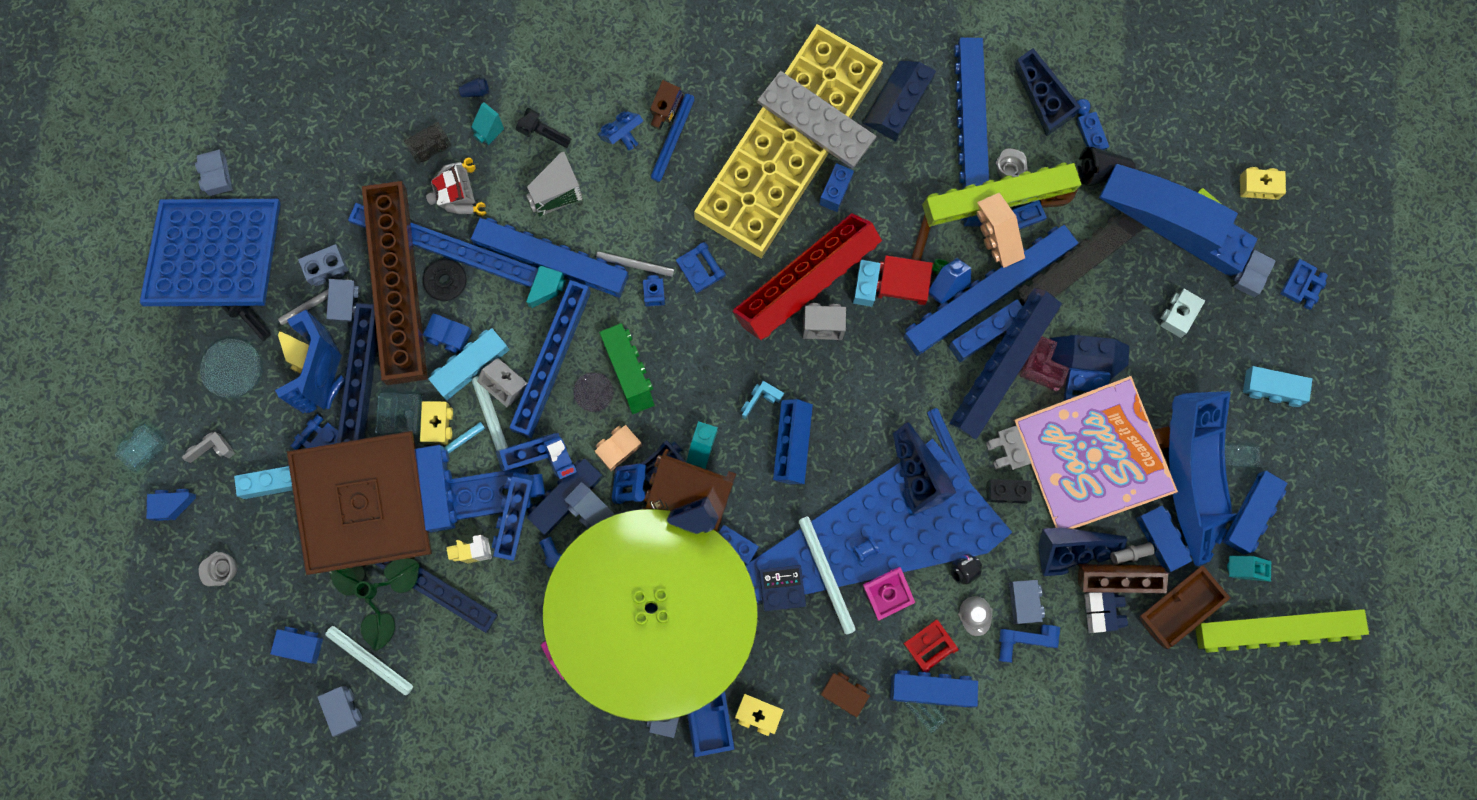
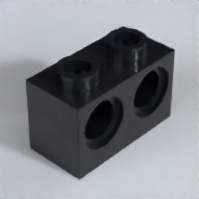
(1008, 491)

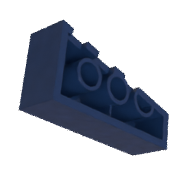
(1046, 93)

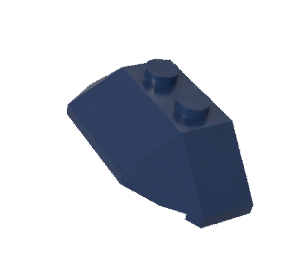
(1091, 353)

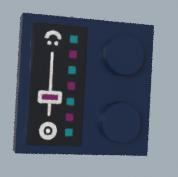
(782, 588)

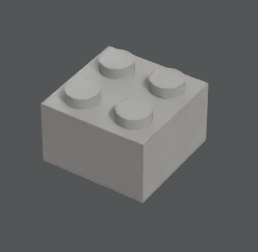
(824, 322)

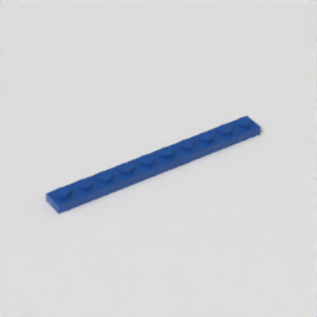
(462, 252)

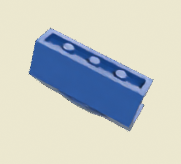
(319, 366)

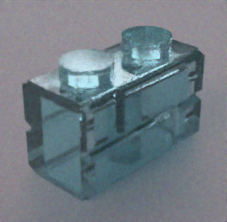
(140, 448)

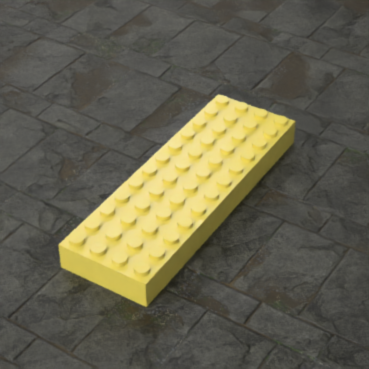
(774, 159)

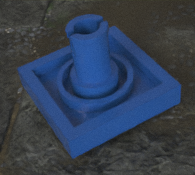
(621, 129)

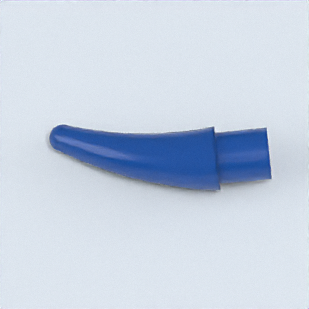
(336, 386)

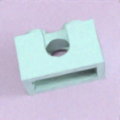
(1190, 306)

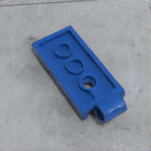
(483, 493)

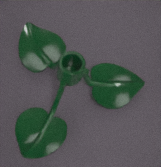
(402, 576)

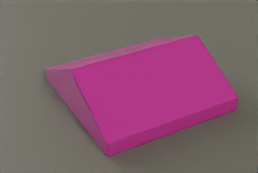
(888, 593)

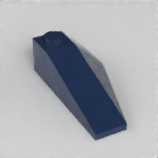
(1070, 547)

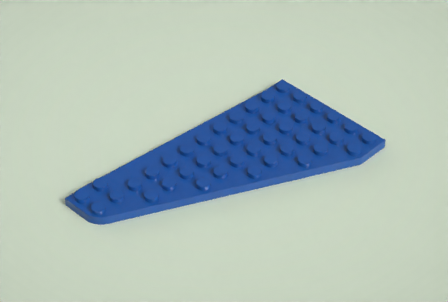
(905, 539)

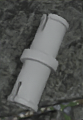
(1132, 553)

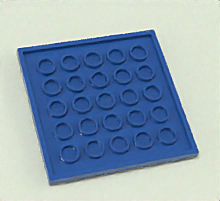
(211, 252)

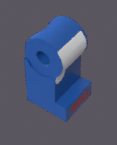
(559, 458)

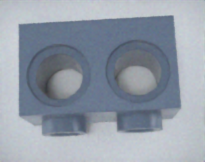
(323, 260)

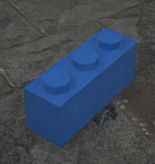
(523, 453)
(1164, 538)

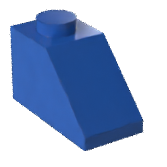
(950, 281)

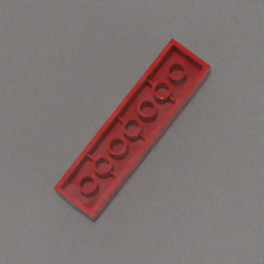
(807, 276)

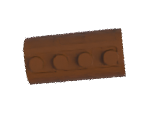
(1184, 608)

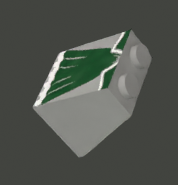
(554, 187)

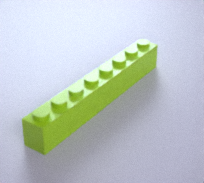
(1015, 191)
(1282, 629)

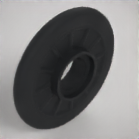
(436, 271)

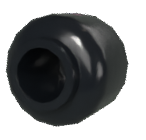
(966, 569)

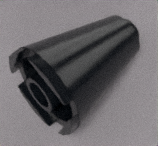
(1098, 165)

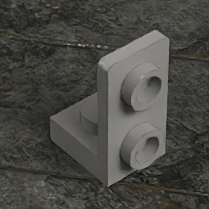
(221, 447)

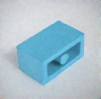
(866, 283)

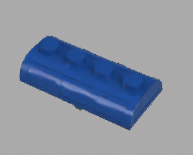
(711, 728)

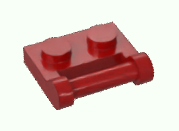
(927, 640)

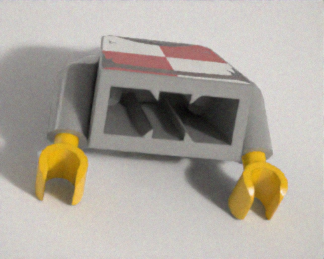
(453, 189)

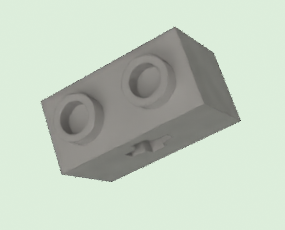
(502, 382)

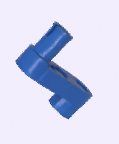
(1048, 638)

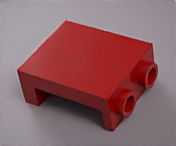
(904, 279)

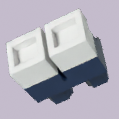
(1104, 621)

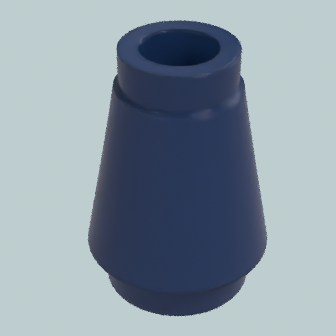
(474, 88)

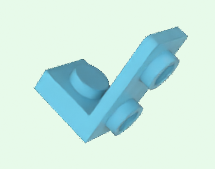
(770, 394)

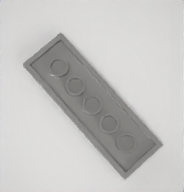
(816, 119)

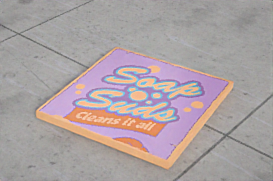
(1095, 455)

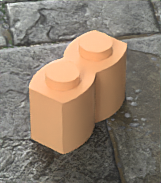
(618, 447)

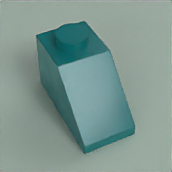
(486, 124)
(545, 286)
(702, 444)
(1249, 568)

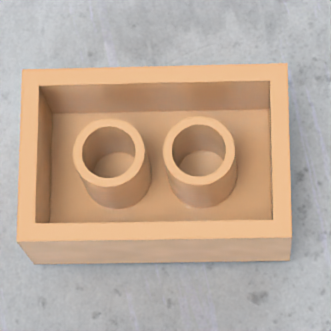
(1001, 230)

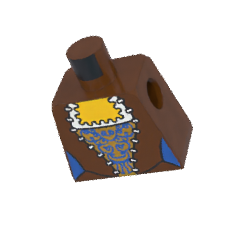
(667, 97)

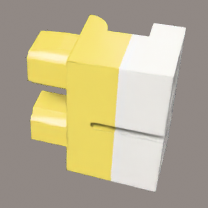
(470, 552)

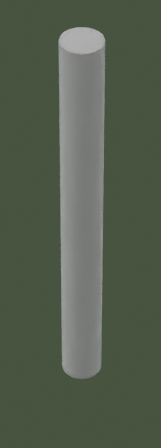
(635, 264)
(305, 306)

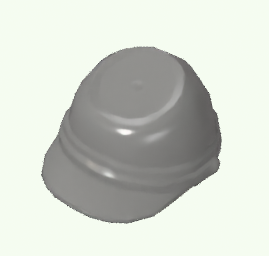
(1011, 163)
(217, 569)
(975, 615)

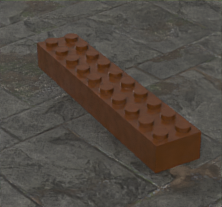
(394, 283)

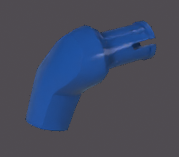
(550, 552)

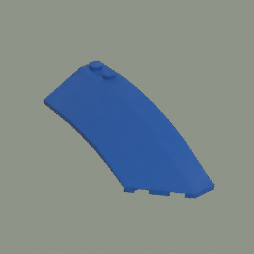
(1200, 470)

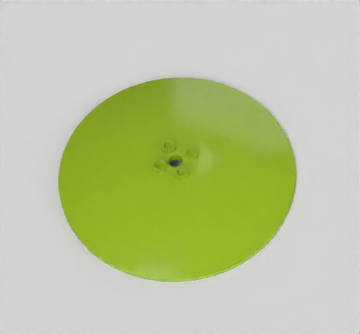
(638, 660)

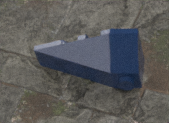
(923, 475)

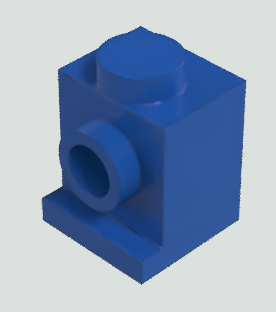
(653, 298)

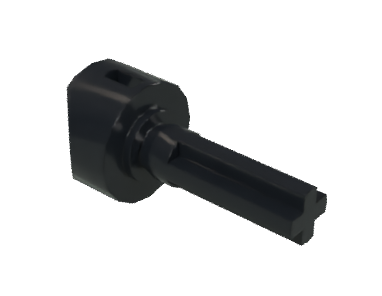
(531, 123)
(247, 315)

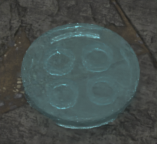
(231, 368)

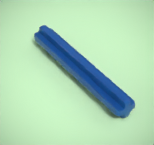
(946, 440)

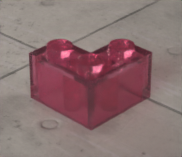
(1041, 369)

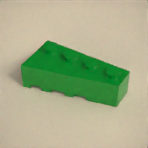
(627, 368)

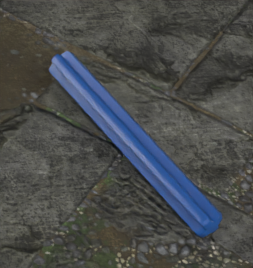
(672, 137)

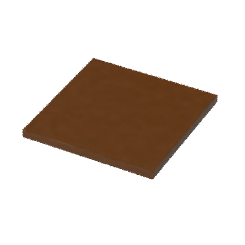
(358, 502)

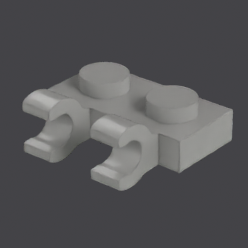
(1013, 448)

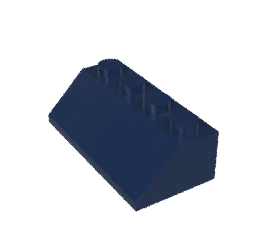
(899, 98)

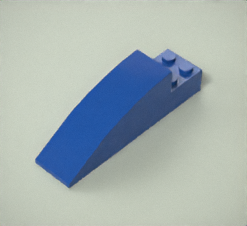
(1181, 217)

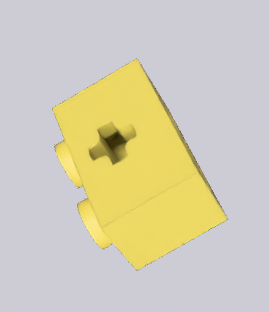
(1270, 187)
(429, 414)
(749, 705)

